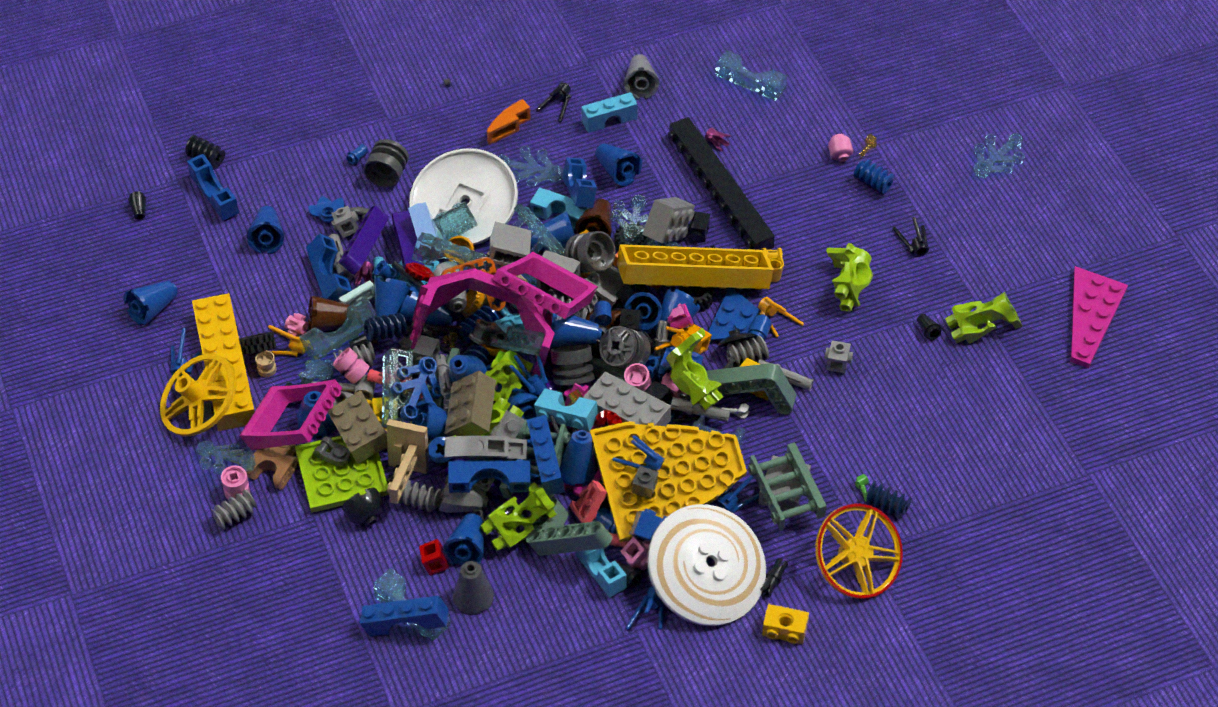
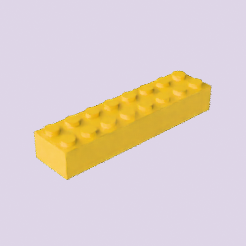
(694, 267)
(220, 337)

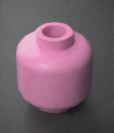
(840, 147)

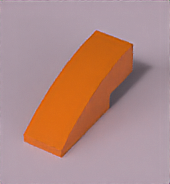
(508, 121)

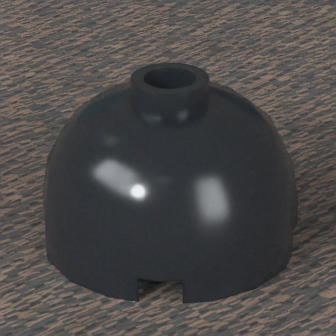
(364, 508)

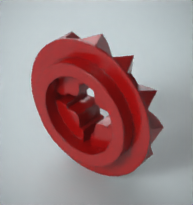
(419, 271)
(607, 416)

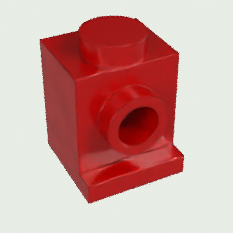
(433, 557)

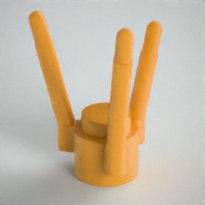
(770, 308)
(676, 340)
(294, 344)

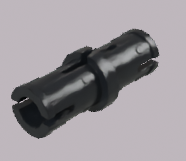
(774, 577)

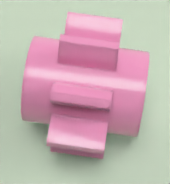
(296, 324)

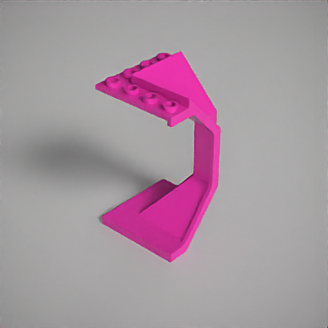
(446, 287)

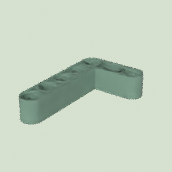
(757, 378)
(554, 537)

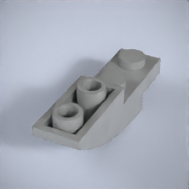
(507, 427)
(485, 448)

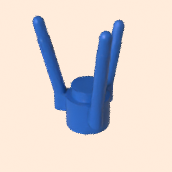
(176, 364)
(535, 383)
(653, 459)
(729, 501)
(652, 601)

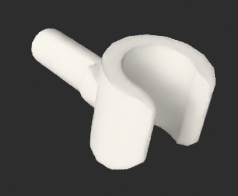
(742, 412)

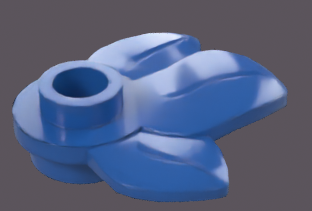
(325, 208)

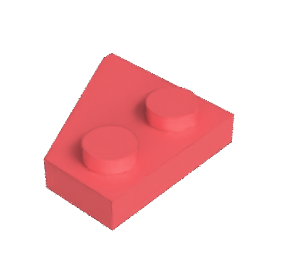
(589, 503)

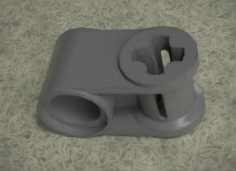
(485, 331)

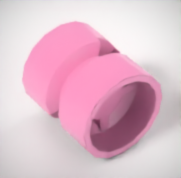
(350, 365)
(638, 376)
(234, 481)

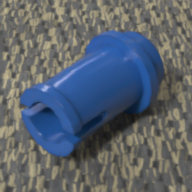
(354, 156)

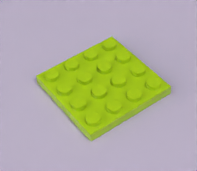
(333, 485)

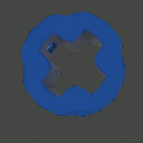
(385, 271)

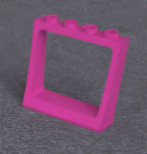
(552, 275)
(258, 432)

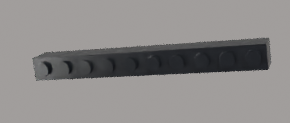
(721, 185)

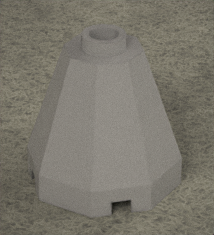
(462, 501)

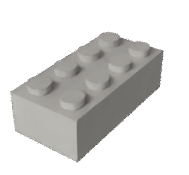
(628, 401)

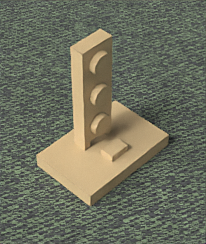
(408, 449)

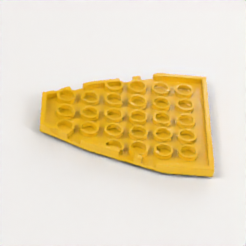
(694, 470)

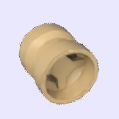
(266, 363)

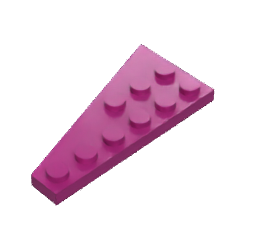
(1093, 310)

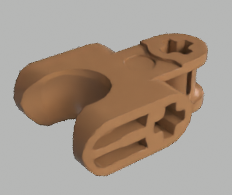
(277, 459)

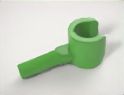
(860, 483)

